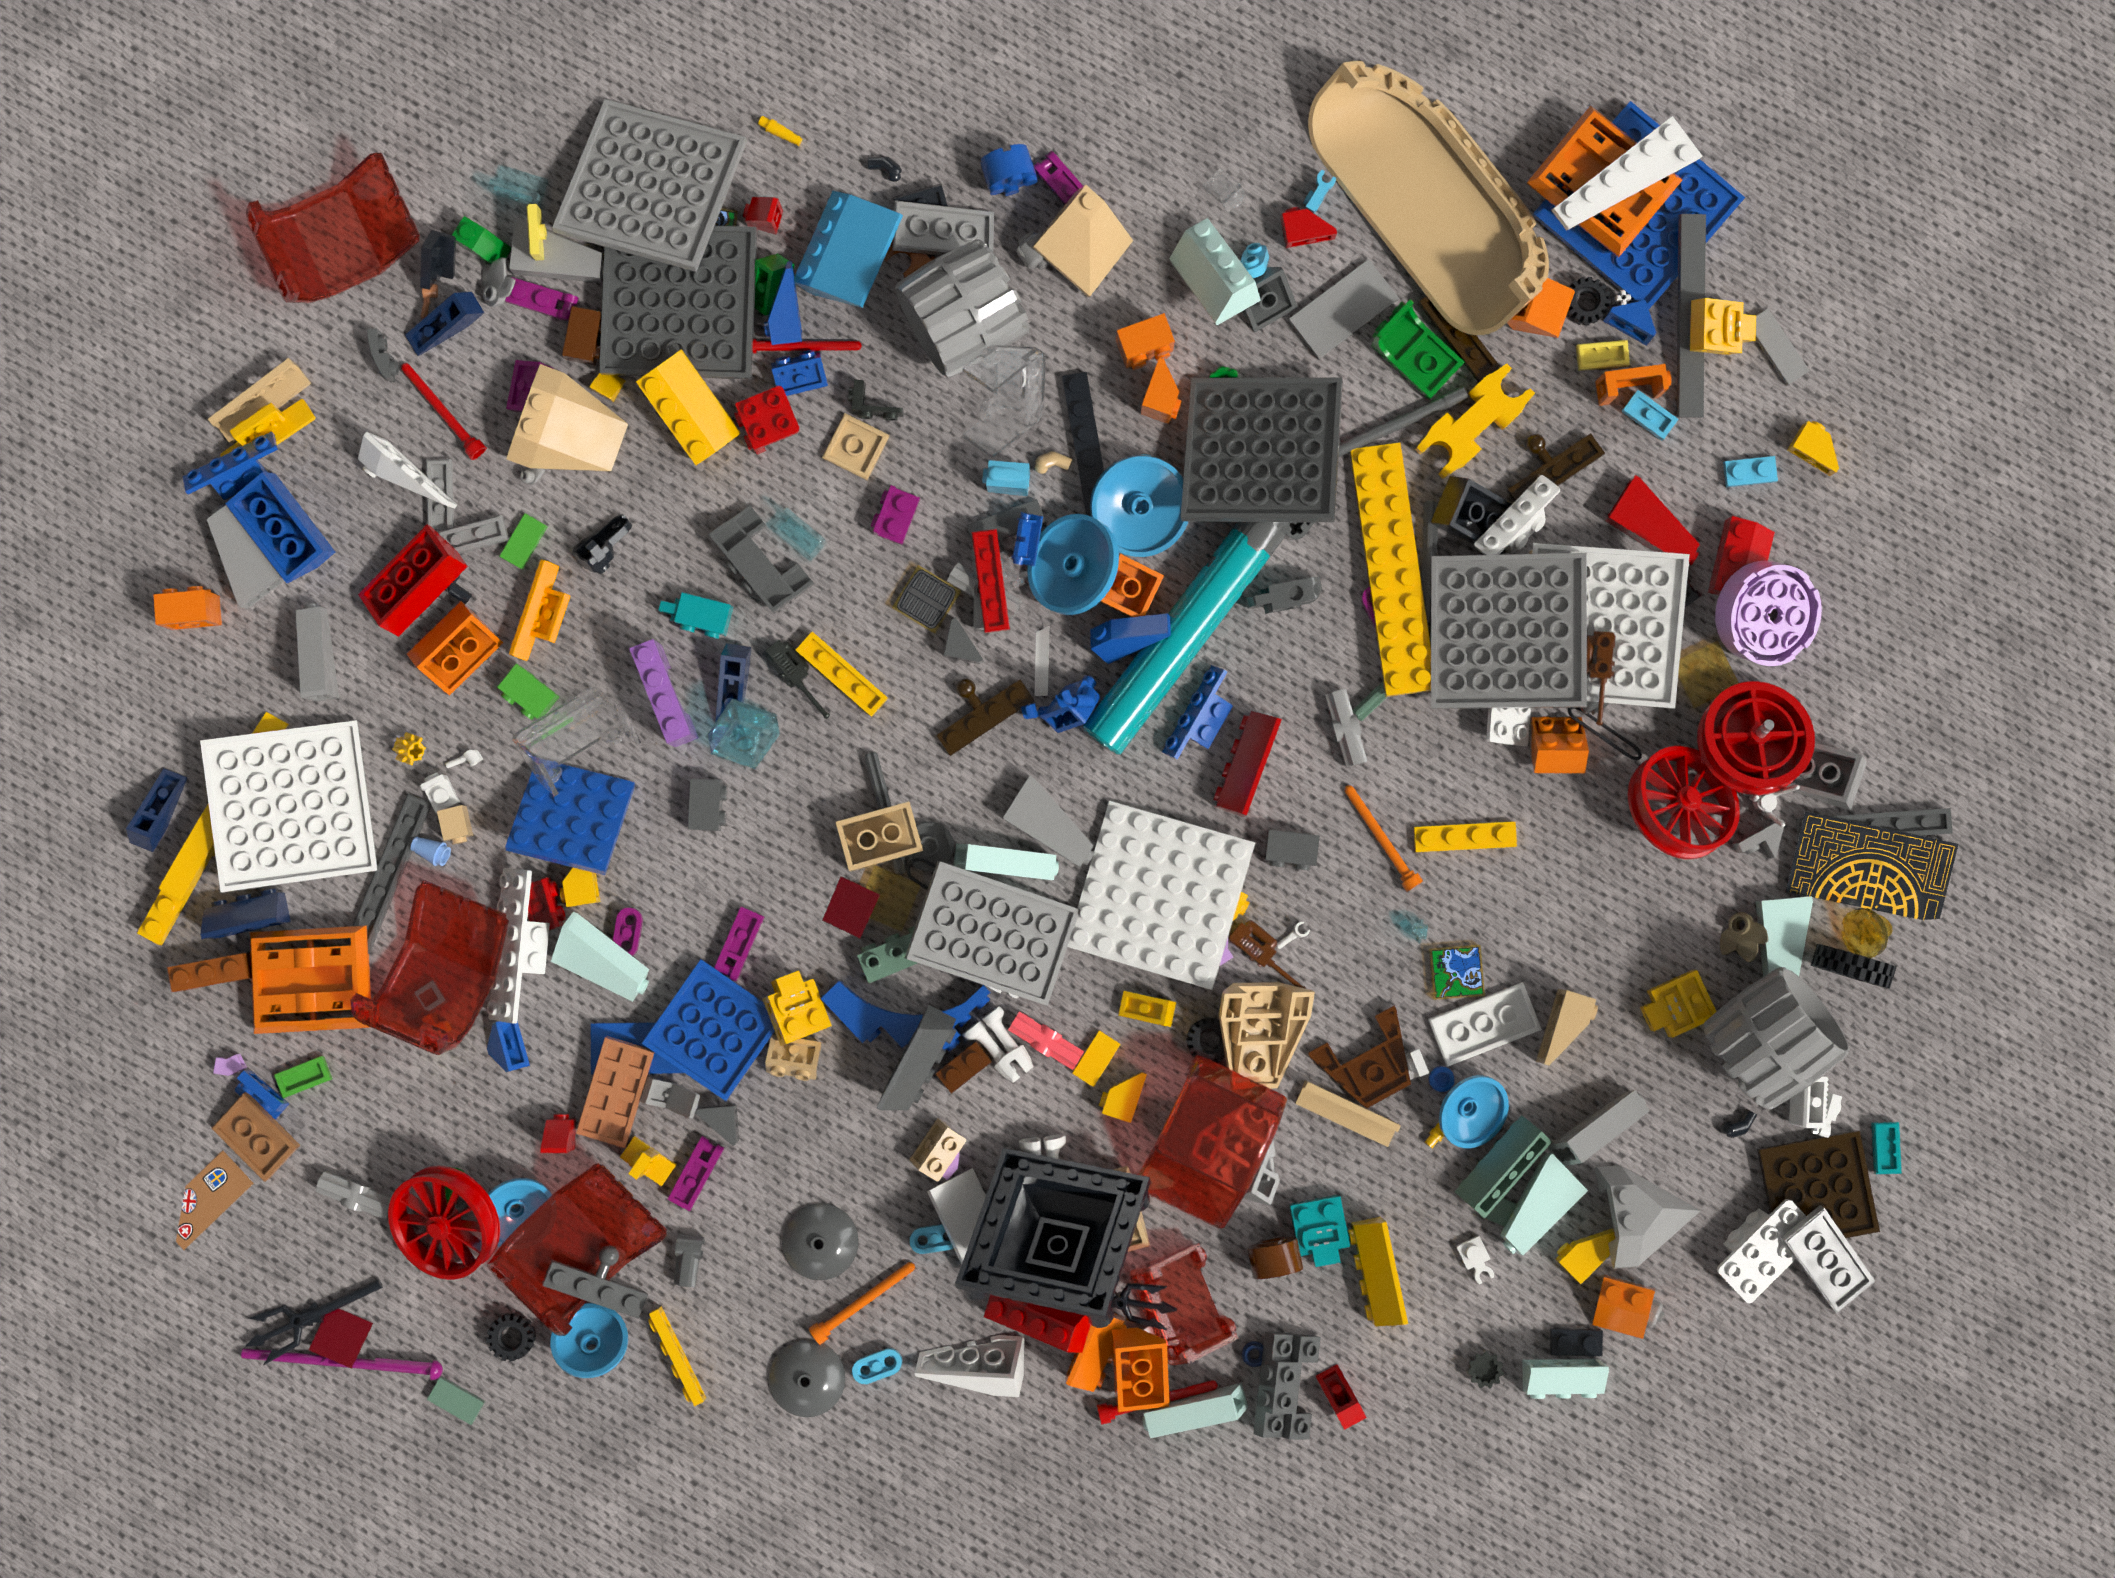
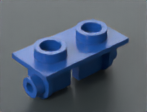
(1027, 539)

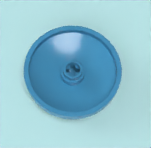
(1140, 504)
(1074, 564)

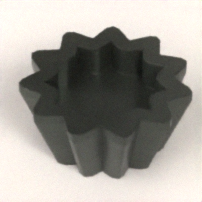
(1485, 1370)

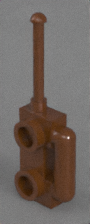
(1603, 667)
(1257, 952)

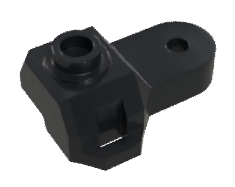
(597, 550)

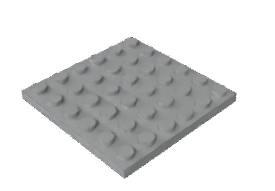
(650, 185)
(1509, 631)

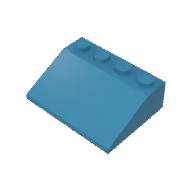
(847, 249)

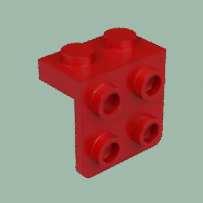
(766, 418)

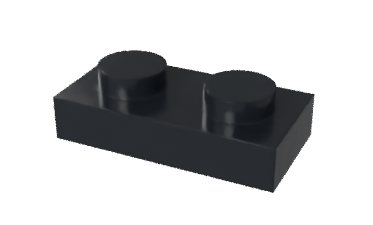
(930, 195)
(1576, 1342)

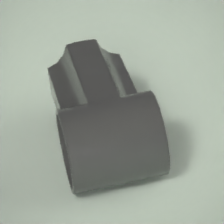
(688, 1255)

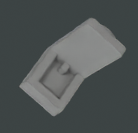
(670, 1096)

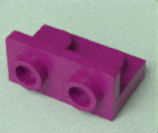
(521, 383)
(895, 515)

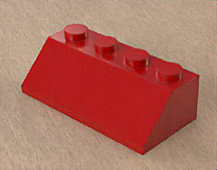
(412, 581)
(1247, 764)
(1052, 1326)

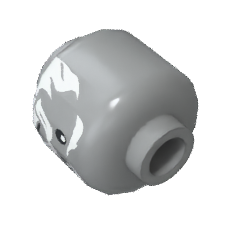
(1028, 255)

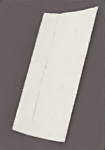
(1042, 662)

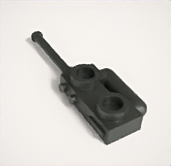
(790, 671)

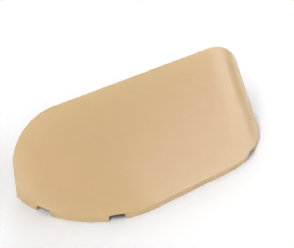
(1429, 195)

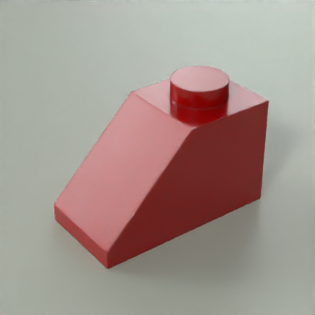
(763, 214)
(1305, 228)
(559, 1134)
(1341, 1396)

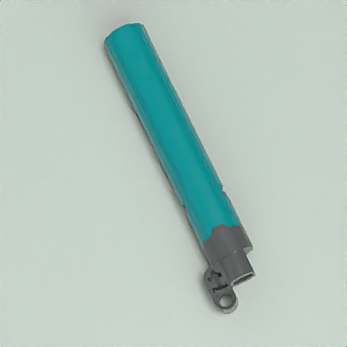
(1192, 623)

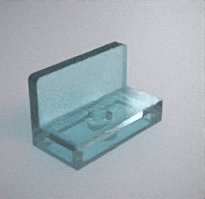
(518, 186)
(799, 535)

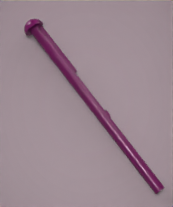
(433, 1369)

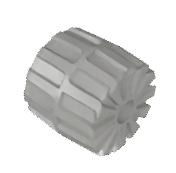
(961, 306)
(1776, 1038)

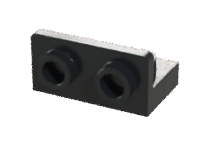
(437, 258)

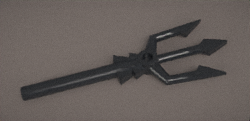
(1121, 1301)
(306, 1318)

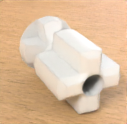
(1621, 298)

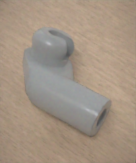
(531, 475)

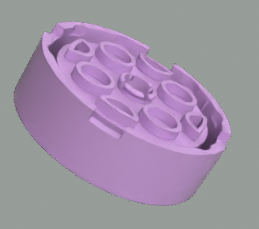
(1751, 596)

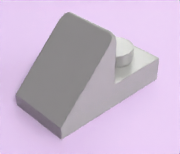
(1768, 836)

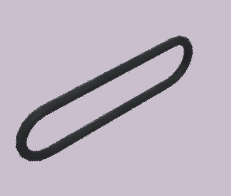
(1604, 738)

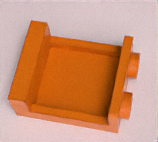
(1610, 381)

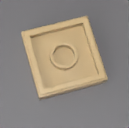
(855, 446)

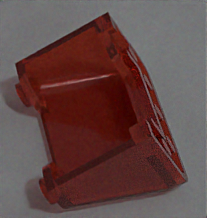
(1196, 1325)

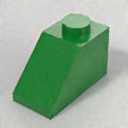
(480, 241)
(767, 279)

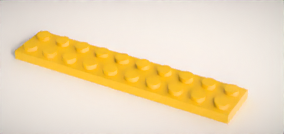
(1392, 568)

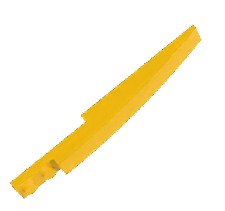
(189, 865)

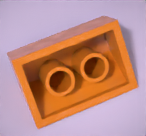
(454, 648)
(1087, 1367)
(1139, 1370)

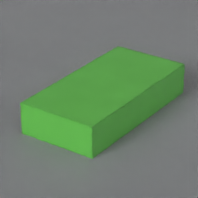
(523, 541)
(303, 1076)

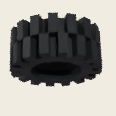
(1601, 301)
(1195, 1033)
(500, 1348)

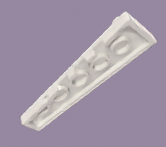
(1644, 164)

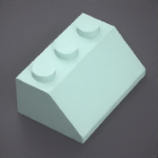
(1564, 1377)

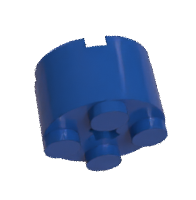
(1008, 170)

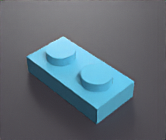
(1649, 415)
(1750, 471)

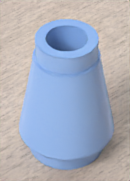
(431, 850)

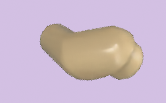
(1050, 459)

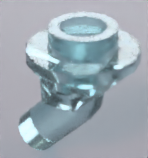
(1417, 930)

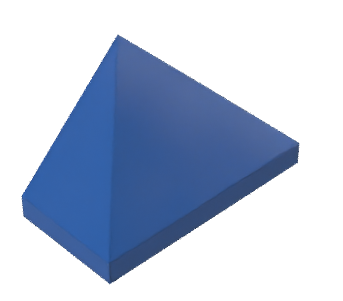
(1632, 320)
(507, 1046)

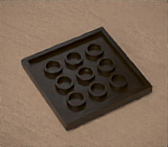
(1825, 1174)

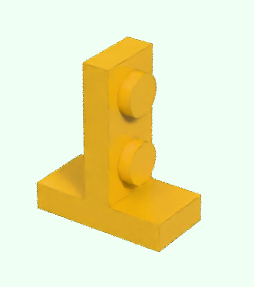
(647, 1162)

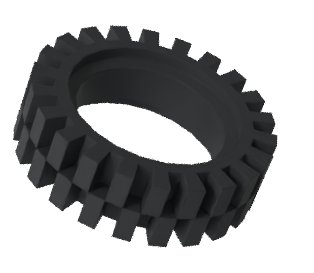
(1853, 966)

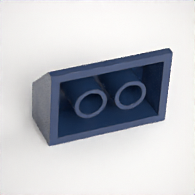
(244, 915)

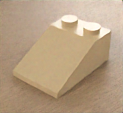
(879, 836)
(1567, 1019)

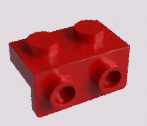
(544, 905)

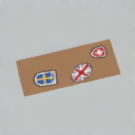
(209, 1197)

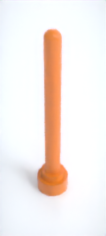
(1408, 877)
(822, 1330)

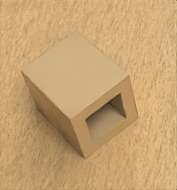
(455, 824)

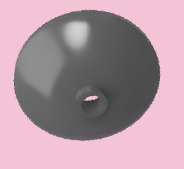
(823, 1223)
(812, 1361)

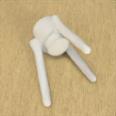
(1768, 802)

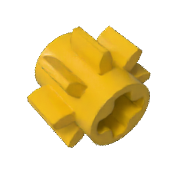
(408, 748)

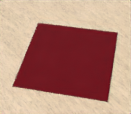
(850, 907)
(341, 1337)

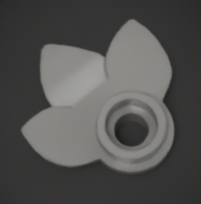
(496, 283)

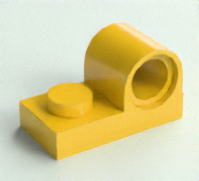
(1147, 1008)

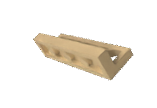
(275, 388)
(1347, 1113)

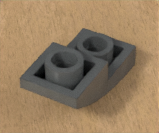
(384, 361)

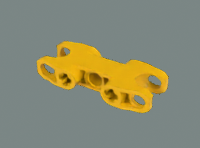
(1490, 407)

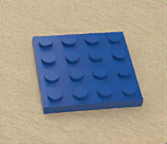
(577, 824)
(711, 1030)

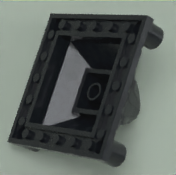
(1053, 1234)

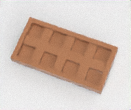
(615, 1091)

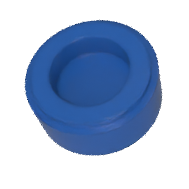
(1441, 1079)

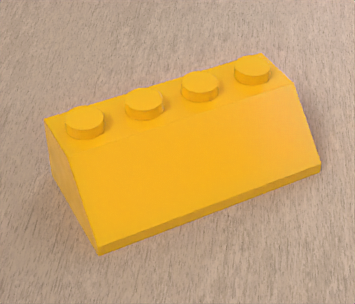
(688, 407)
(1378, 1271)

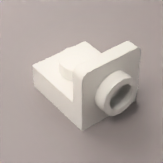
(439, 792)
(1416, 1064)

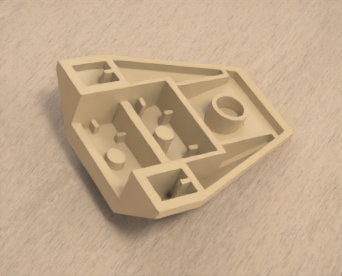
(565, 427)
(1263, 1027)

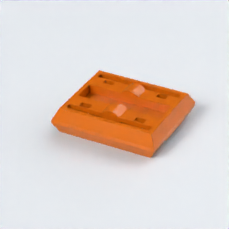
(1582, 159)
(308, 978)

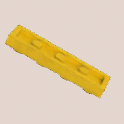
(841, 674)
(1465, 836)
(681, 1367)

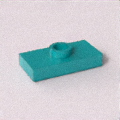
(1886, 1148)

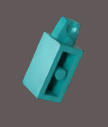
(699, 613)

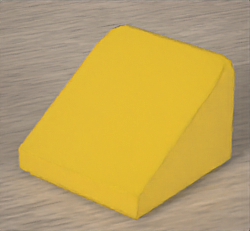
(607, 386)

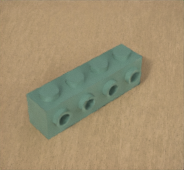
(887, 958)
(1503, 1166)

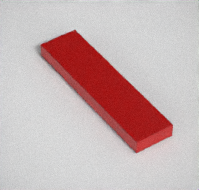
(990, 581)

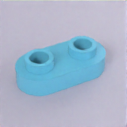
(1255, 259)
(935, 1239)
(877, 1366)

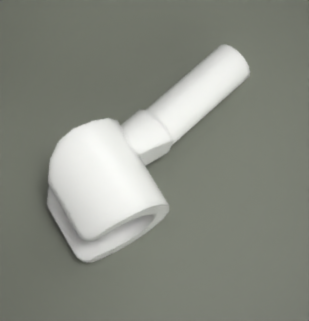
(471, 756)
(1293, 935)

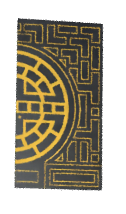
(1871, 867)

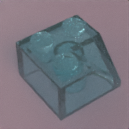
(743, 734)

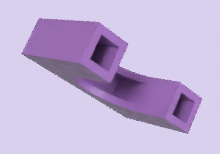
(653, 670)

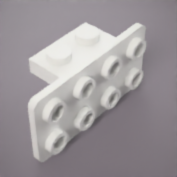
(1759, 1251)

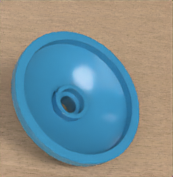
(1482, 1115)
(521, 1191)
(591, 1326)

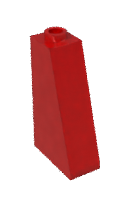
(1650, 522)

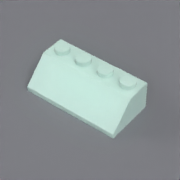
(1214, 272)

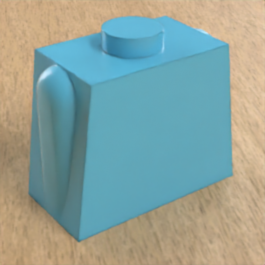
(1007, 478)

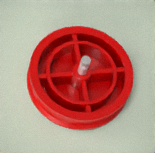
(1755, 738)

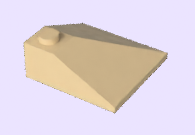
(1084, 240)

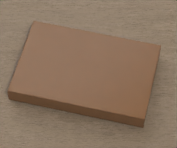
(255, 1136)

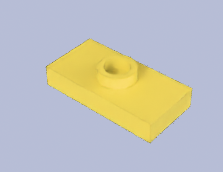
(536, 232)
(1602, 355)

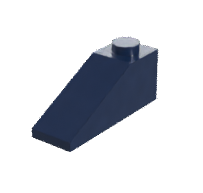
(445, 321)
(732, 675)
(156, 811)

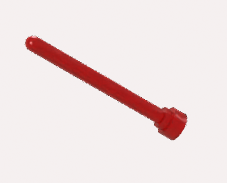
(807, 345)
(473, 447)
(1108, 1412)

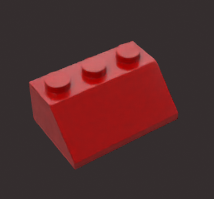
(1739, 545)

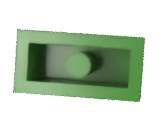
(528, 692)

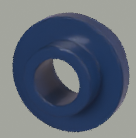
(1252, 1362)

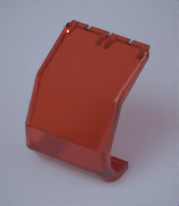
(335, 235)
(439, 973)
(1213, 1142)
(572, 1230)

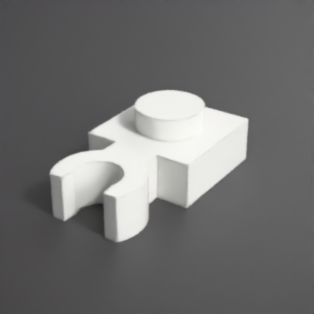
(1833, 1109)
(1474, 1255)

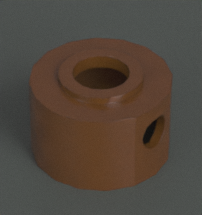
(1275, 1257)

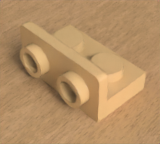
(793, 1059)
(937, 1150)

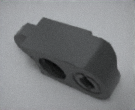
(1286, 595)

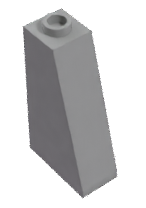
(561, 258)
(245, 564)
(315, 654)
(1045, 821)
(1599, 1129)

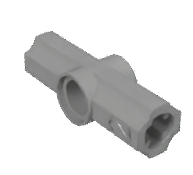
(1346, 728)
(354, 1195)

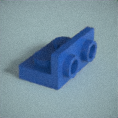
(800, 372)
(261, 1092)

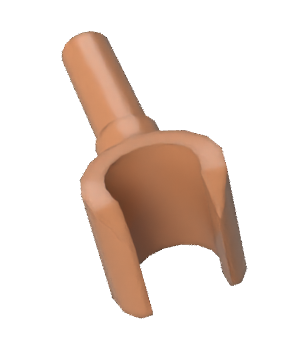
(427, 294)

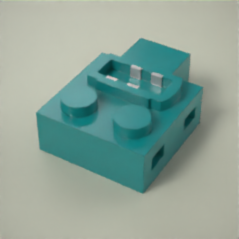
(1320, 1228)

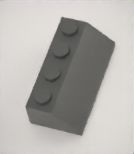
(917, 1060)

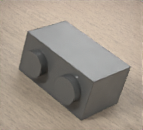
(706, 804)
(1291, 848)

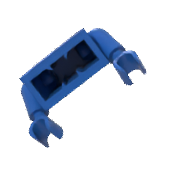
(1069, 707)

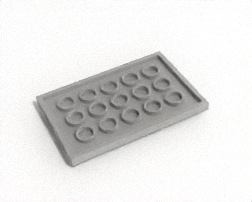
(992, 933)

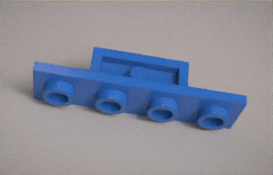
(234, 470)
(1202, 717)

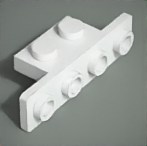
(1519, 520)

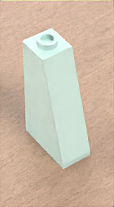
(1006, 861)
(1787, 932)
(599, 959)
(1541, 1205)
(1196, 1411)

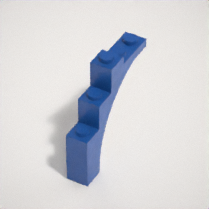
(866, 1019)

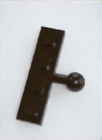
(1466, 346)
(1562, 466)
(984, 715)

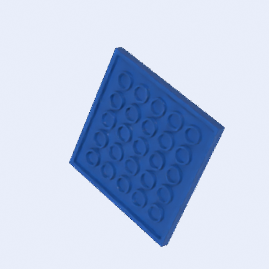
(1652, 257)

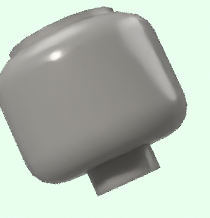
(1655, 1313)

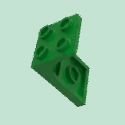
(1415, 350)

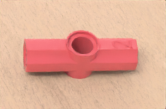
(1046, 1040)

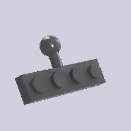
(596, 1287)

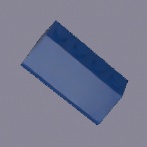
(280, 527)

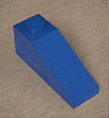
(784, 316)
(1127, 635)

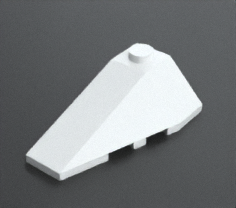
(389, 463)
(985, 1368)

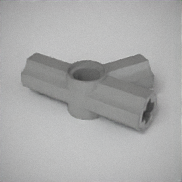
(968, 582)

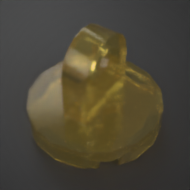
(1865, 932)

